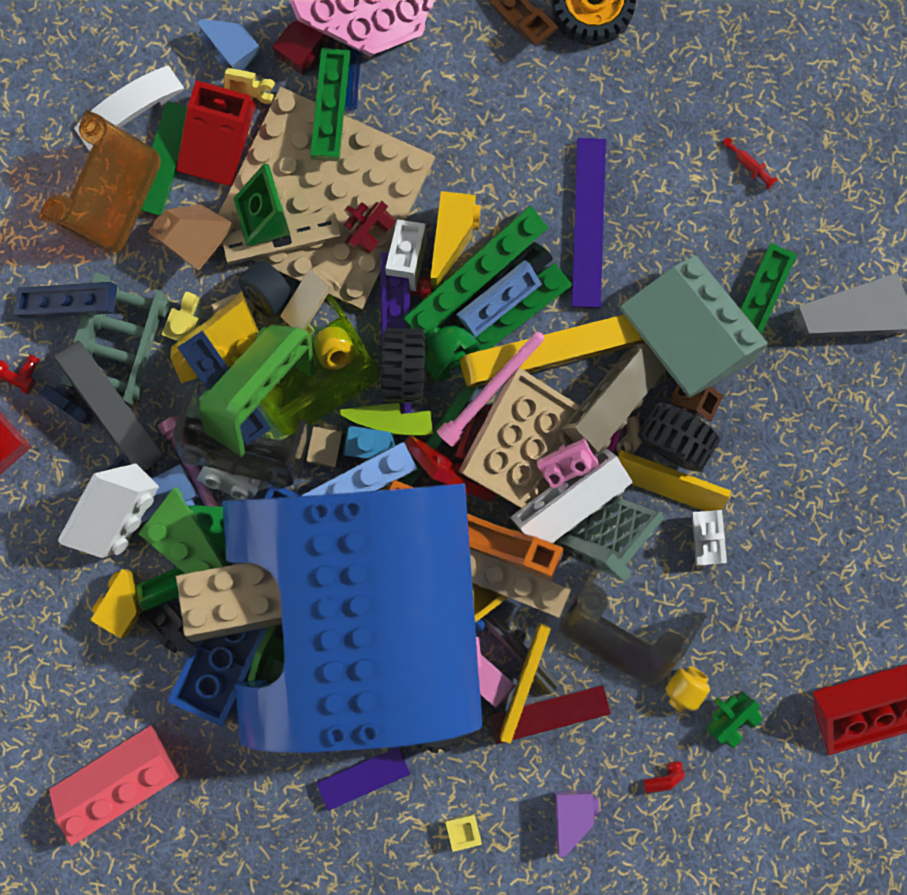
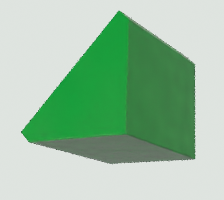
(261, 209)

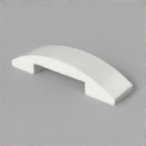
(137, 98)

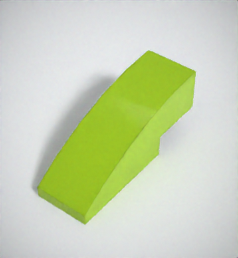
(389, 419)

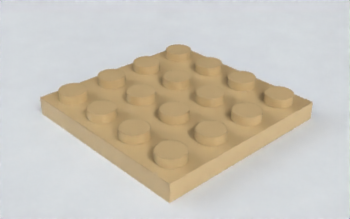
(516, 434)

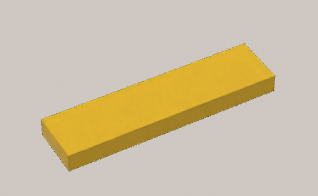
(673, 483)
(524, 683)

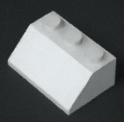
(109, 511)

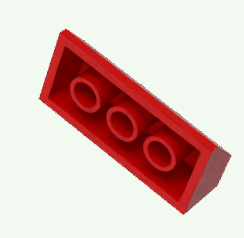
(862, 710)

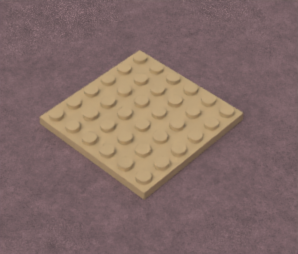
(369, 171)

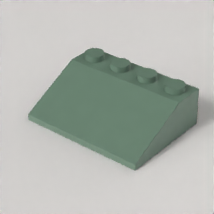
(694, 327)

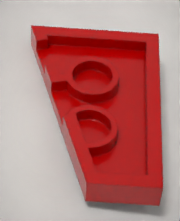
(444, 468)

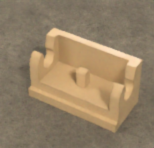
(308, 299)

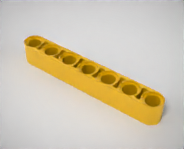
(555, 350)

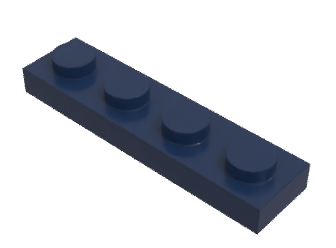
(65, 300)
(210, 369)

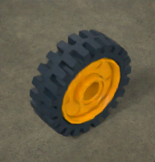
(593, 22)

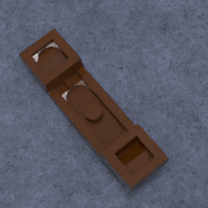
(525, 20)

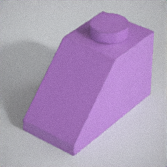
(574, 817)

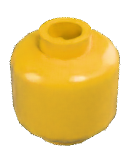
(334, 348)
(687, 689)

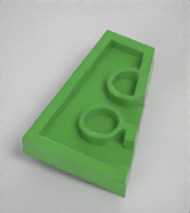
(179, 536)

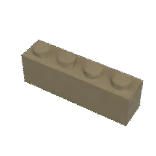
(615, 398)

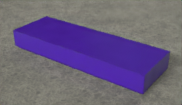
(363, 778)

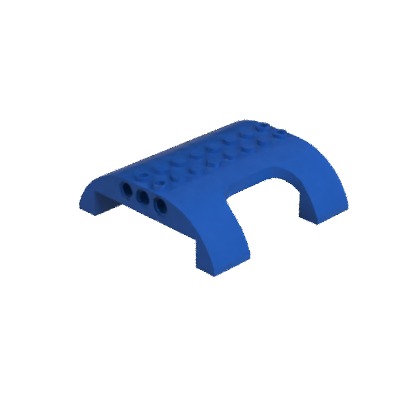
(369, 619)

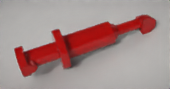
(753, 166)

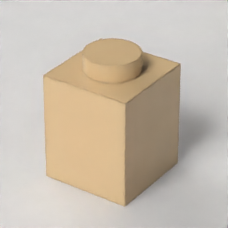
(325, 446)

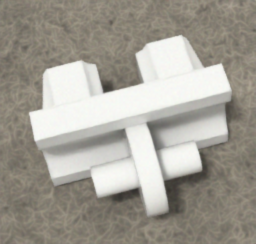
(708, 537)

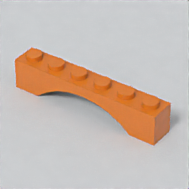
(510, 546)

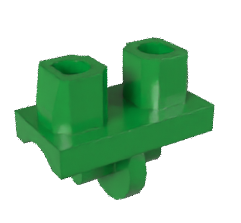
(731, 716)

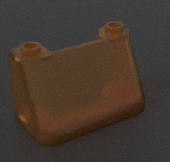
(108, 188)

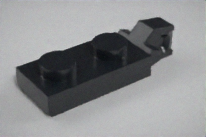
(168, 628)

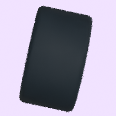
(265, 288)

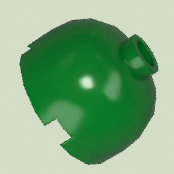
(445, 348)

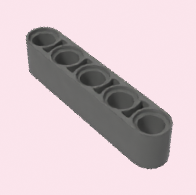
(108, 406)

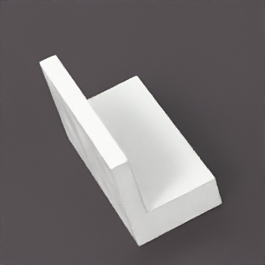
(407, 251)

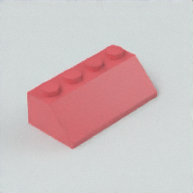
(112, 785)

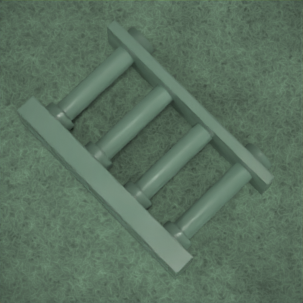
(91, 323)

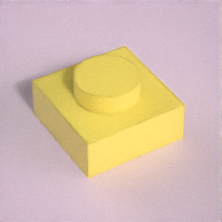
(463, 832)

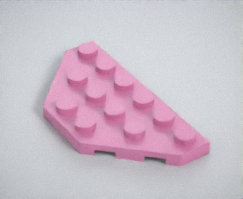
(365, 24)

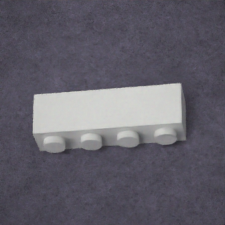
(563, 507)

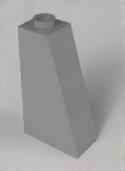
(859, 311)

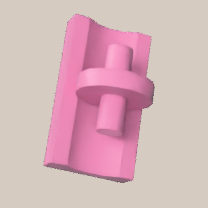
(567, 463)

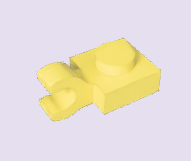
(182, 322)

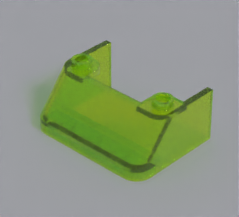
(310, 398)

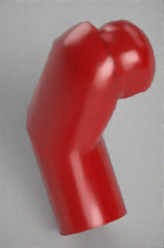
(668, 781)

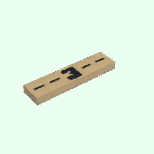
(304, 231)

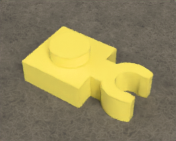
(245, 83)

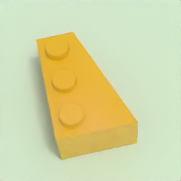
(229, 331)

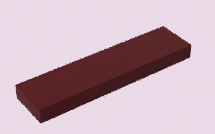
(555, 712)

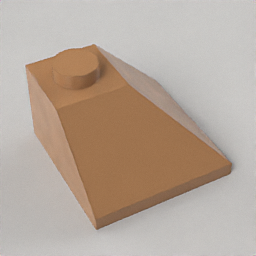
(191, 232)

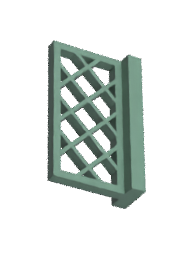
(606, 556)

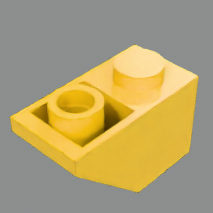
(120, 606)

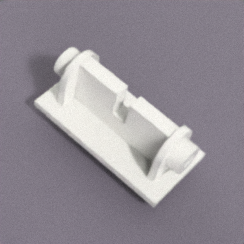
(235, 485)

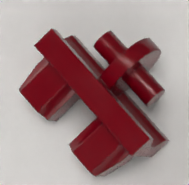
(375, 216)

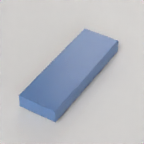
(499, 299)

